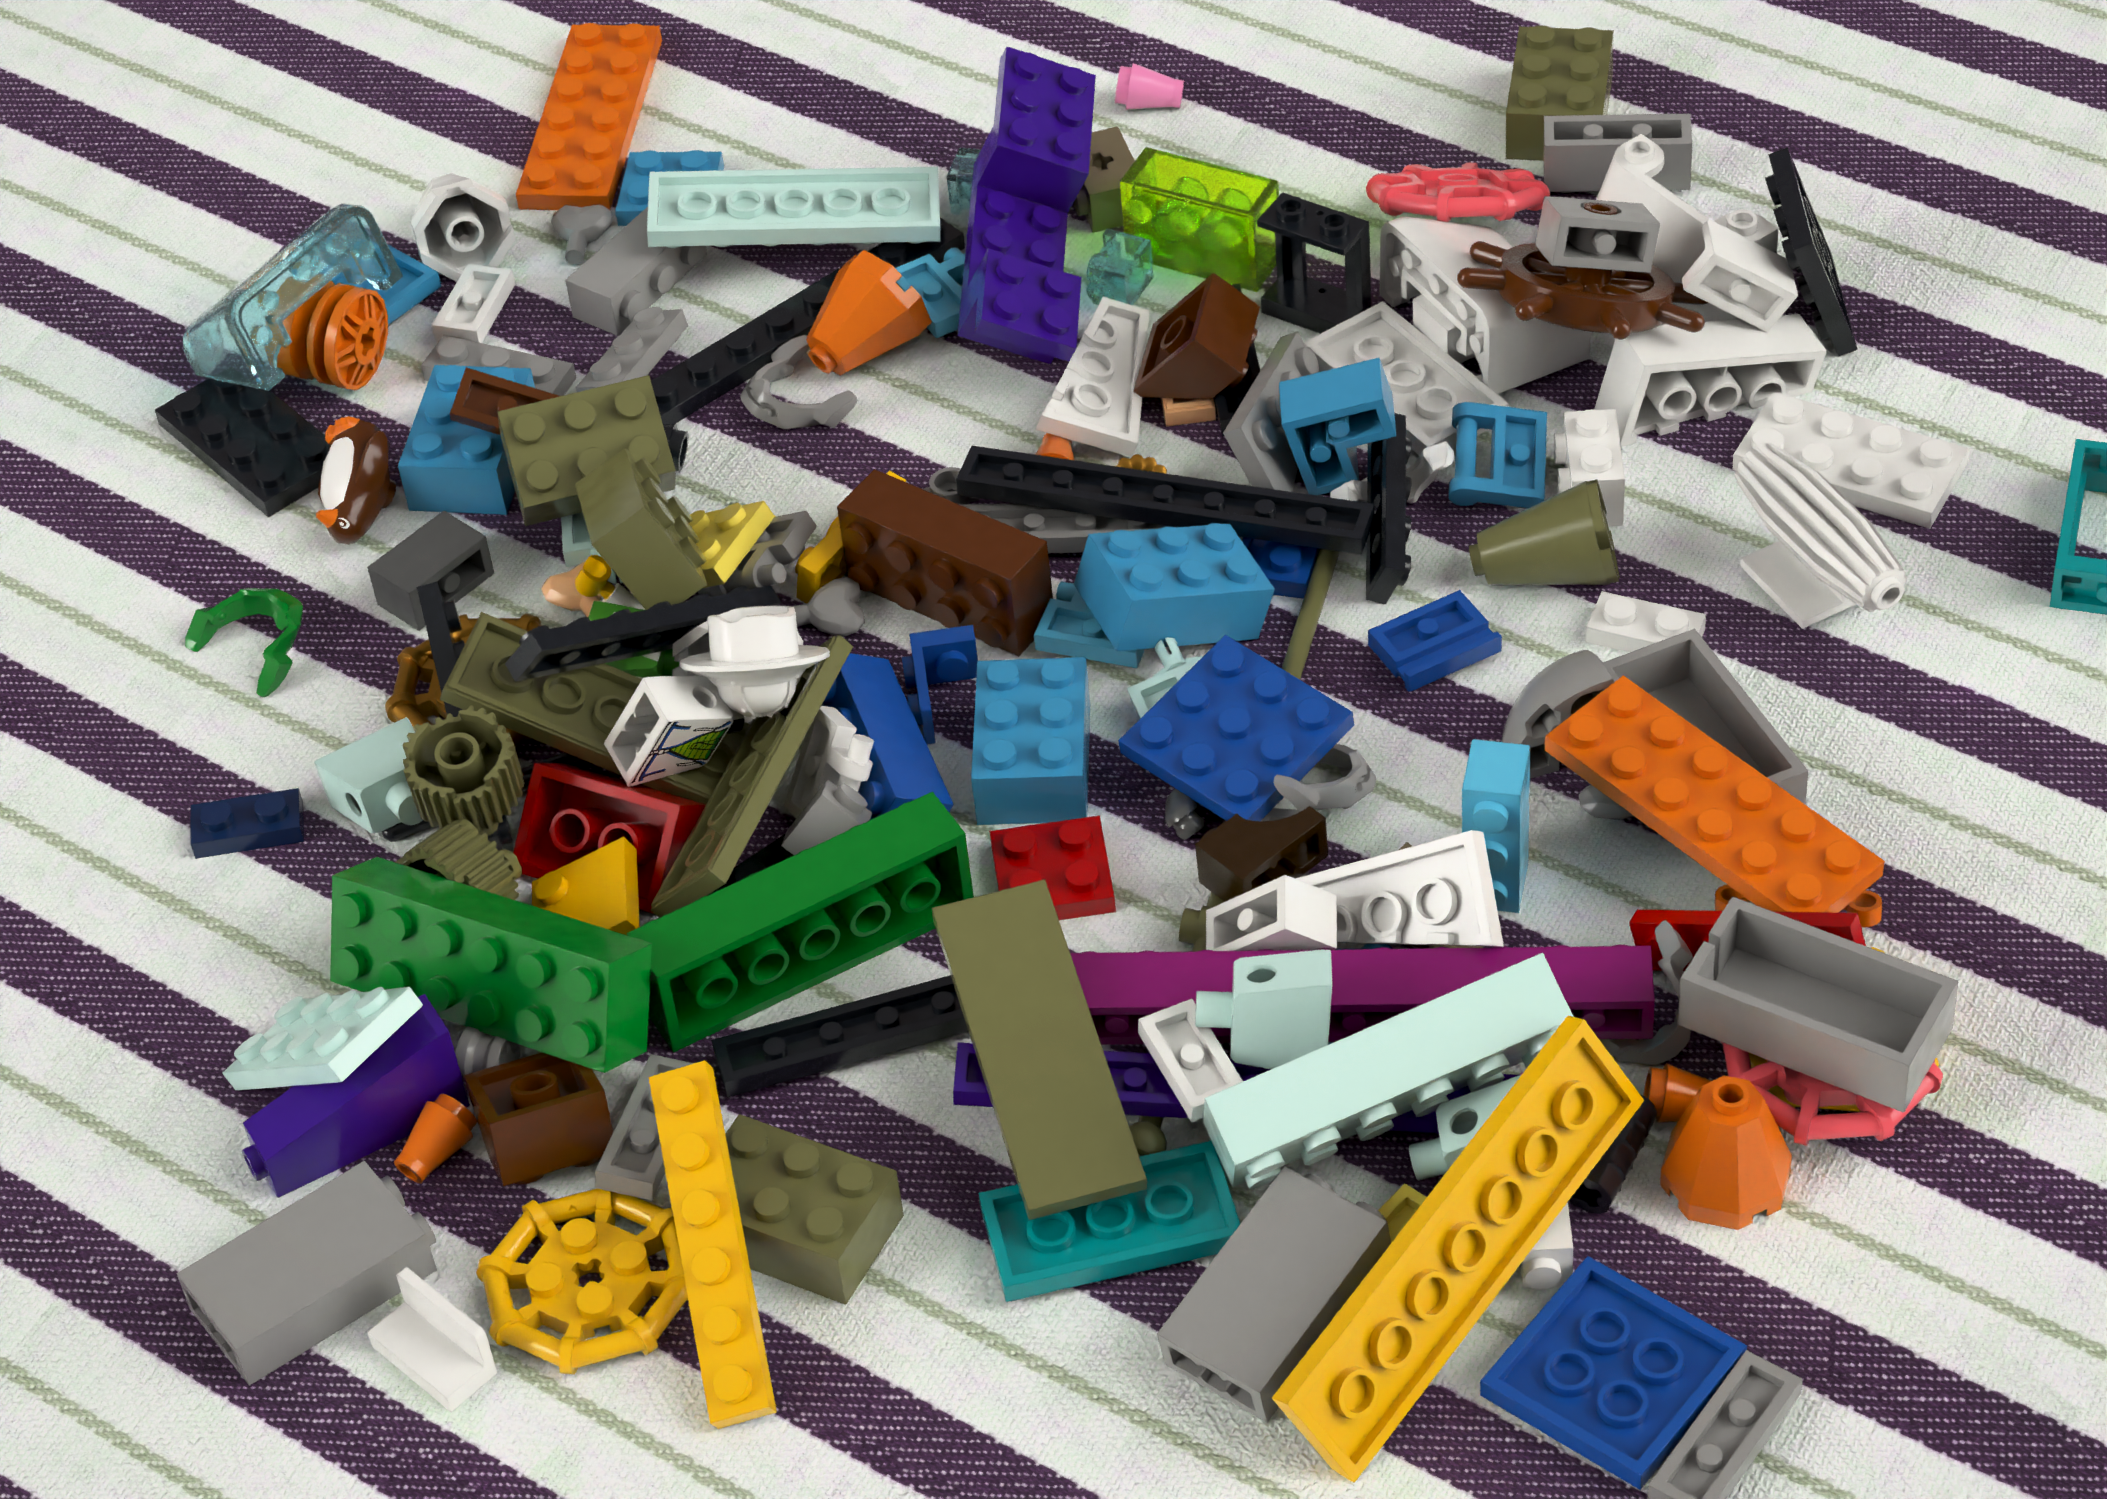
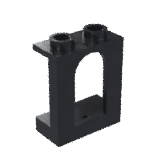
(1301, 298)

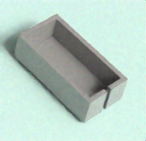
(1701, 690)
(1818, 1003)

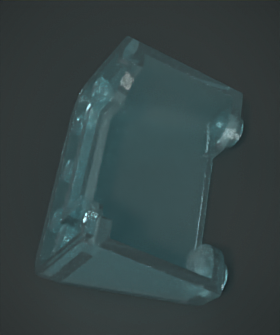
(244, 329)

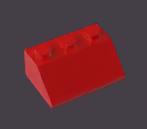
(581, 810)

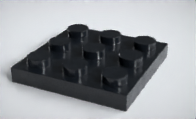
(1809, 253)

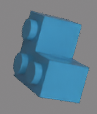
(1332, 415)

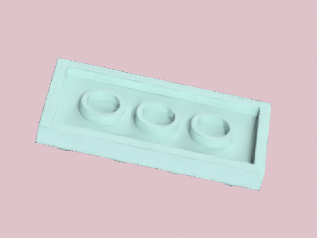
(320, 1038)

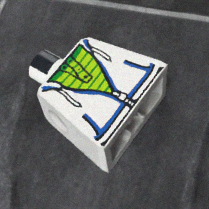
(670, 728)

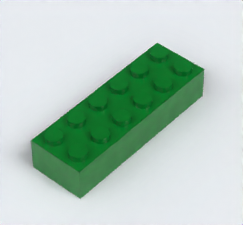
(803, 920)
(493, 962)

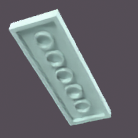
(793, 206)

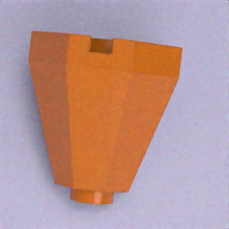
(864, 316)
(1726, 1156)

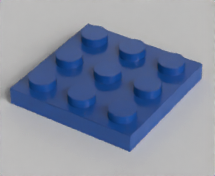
(1233, 730)
(1612, 1371)

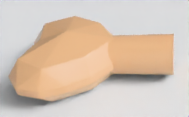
(561, 591)

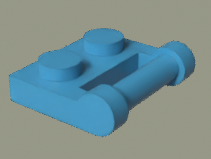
(1515, 460)

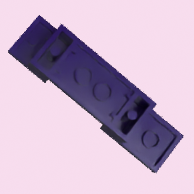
(1020, 208)

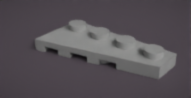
(1256, 426)

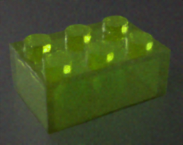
(1200, 217)

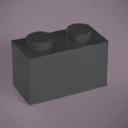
(437, 552)

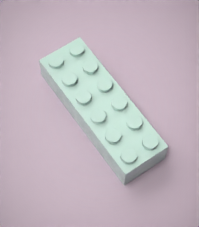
(1384, 1073)

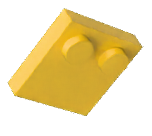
(595, 888)

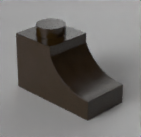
(1252, 853)

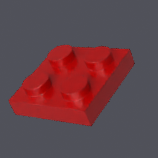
(1066, 856)

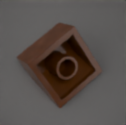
(1199, 344)
(539, 1116)

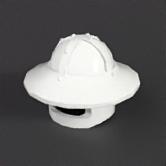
(755, 658)

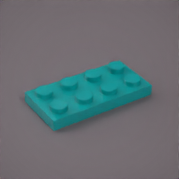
(1173, 1221)

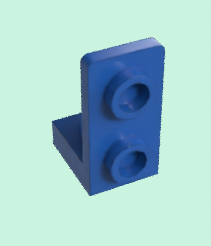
(936, 659)

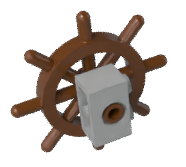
(1587, 271)

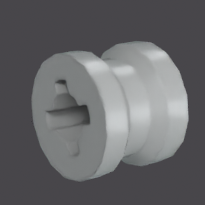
(481, 1051)

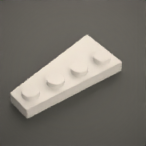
(1096, 392)
(1417, 895)

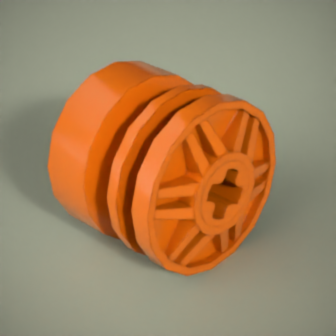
(336, 337)

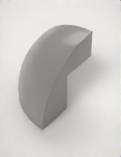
(1552, 699)

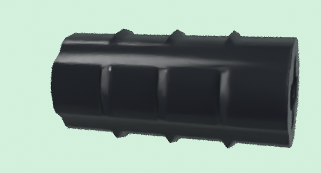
(1607, 1176)

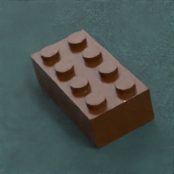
(945, 561)

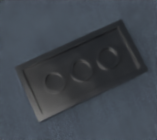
(248, 441)

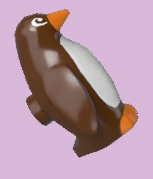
(354, 479)

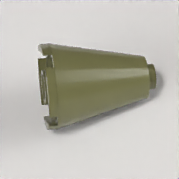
(1550, 543)

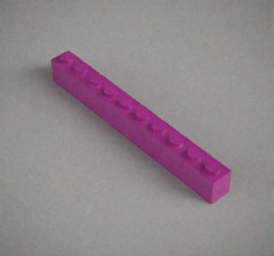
(1600, 984)

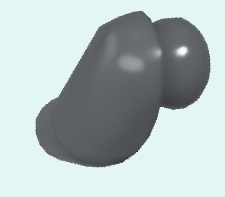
(1182, 815)

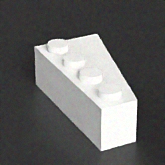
(1682, 375)

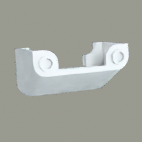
(1680, 230)
(1425, 260)

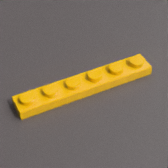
(712, 1245)

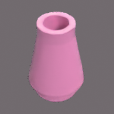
(1146, 88)

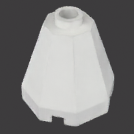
(461, 225)

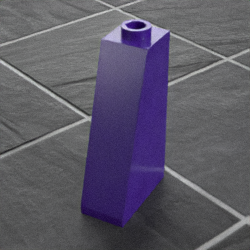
(334, 1124)

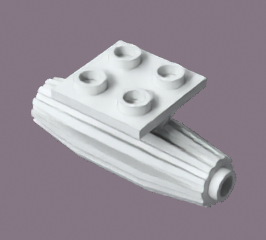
(1826, 547)

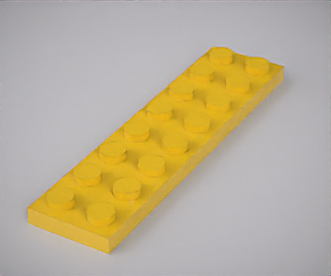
(1458, 1249)

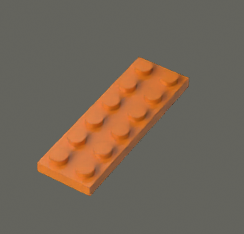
(589, 117)
(1712, 803)

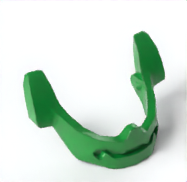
(278, 604)

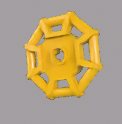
(568, 1255)

